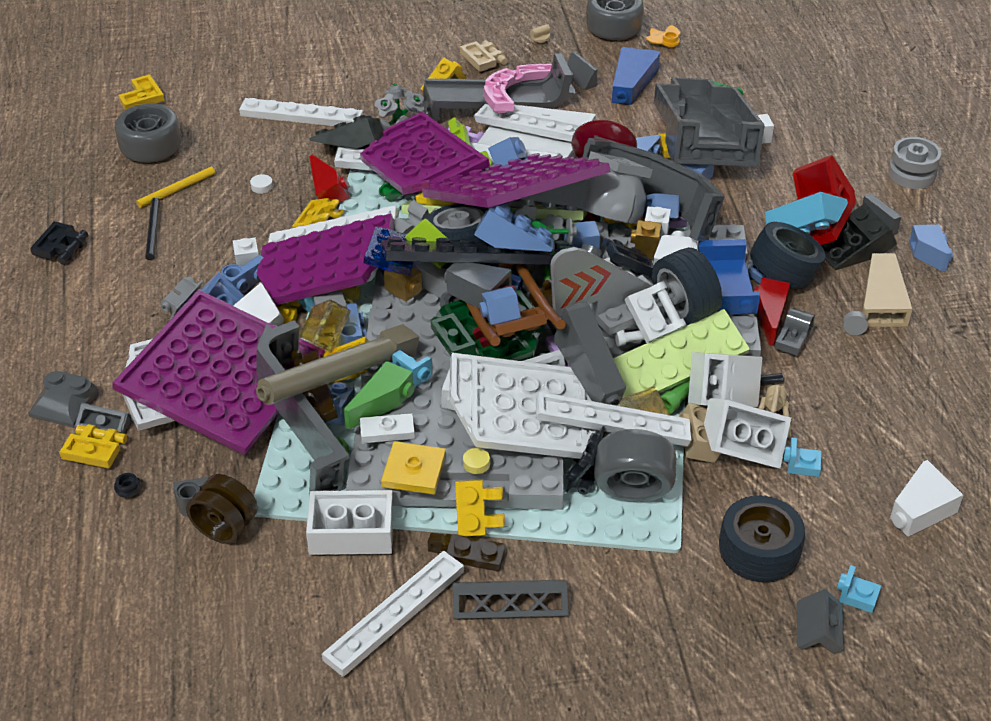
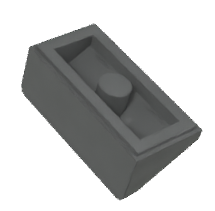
(584, 73)
(103, 418)

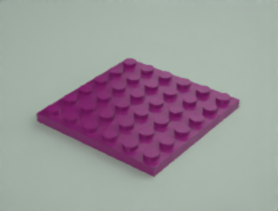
(514, 180)
(206, 372)

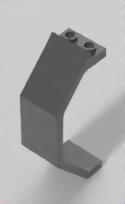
(697, 195)

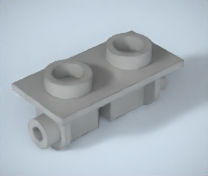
(186, 289)

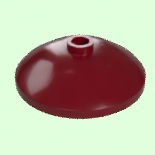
(601, 128)

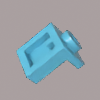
(421, 370)
(802, 460)
(858, 591)

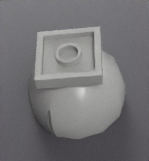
(620, 192)

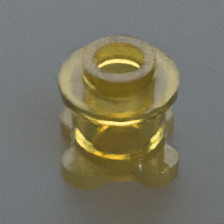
(351, 294)

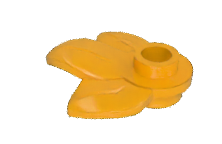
(669, 38)

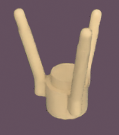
(776, 400)

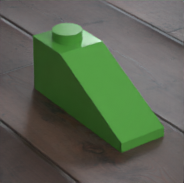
(381, 394)

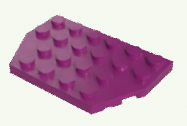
(420, 153)
(319, 260)

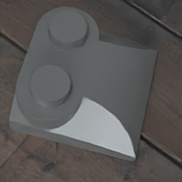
(62, 398)

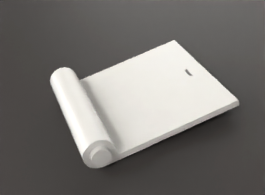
(533, 142)

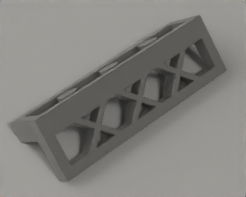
(510, 587)

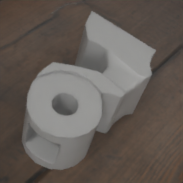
(416, 215)

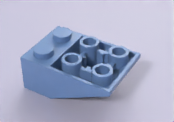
(509, 231)

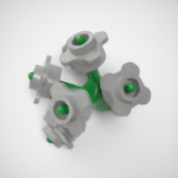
(388, 107)

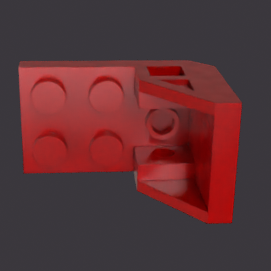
(828, 178)

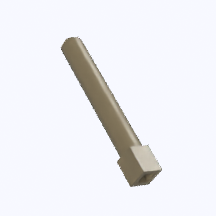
(337, 365)

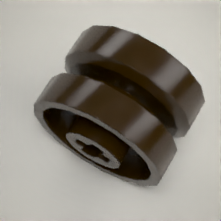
(222, 508)

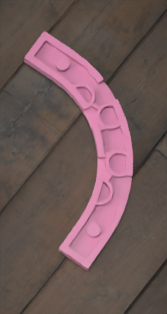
(499, 81)

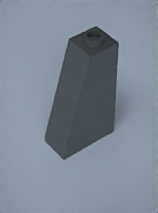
(589, 355)

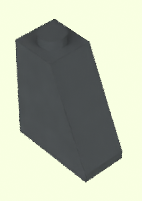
(470, 280)

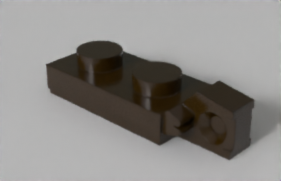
(469, 550)

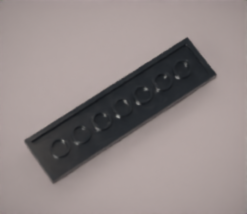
(464, 251)

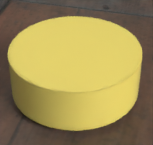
(476, 461)

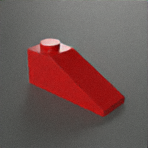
(328, 181)
(771, 306)

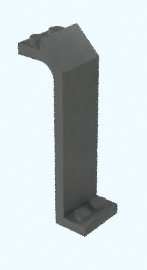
(469, 92)
(328, 454)

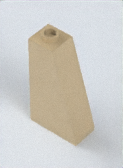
(886, 295)

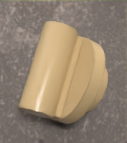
(540, 34)

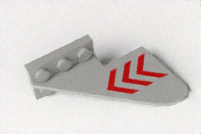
(585, 277)

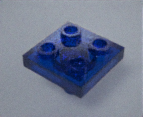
(376, 258)

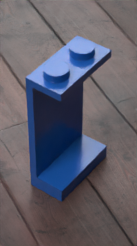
(730, 266)

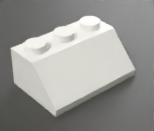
(746, 432)
(350, 522)

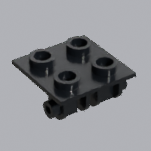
(582, 474)

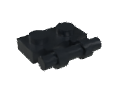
(54, 241)
(628, 257)

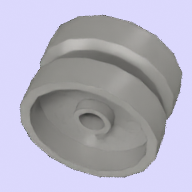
(914, 162)

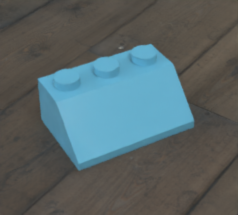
(810, 212)

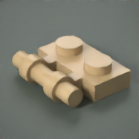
(483, 55)

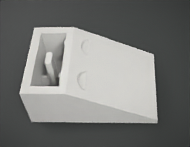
(724, 377)

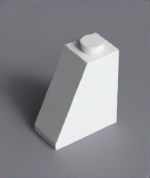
(925, 500)

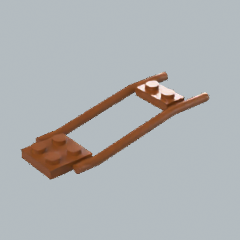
(530, 318)

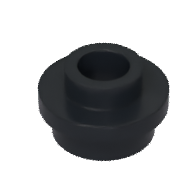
(127, 485)

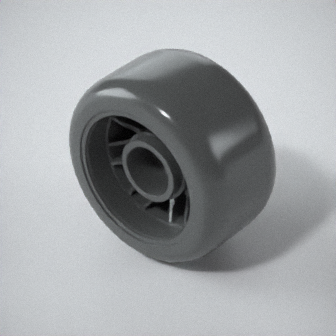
(614, 18)
(148, 133)
(635, 465)

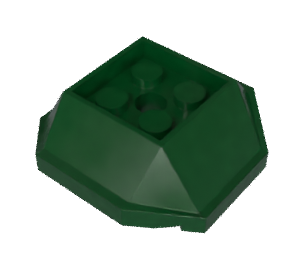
(455, 330)

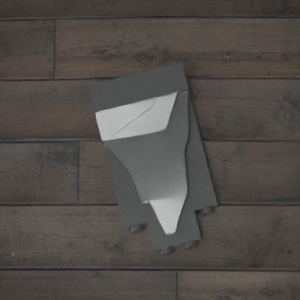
(708, 123)

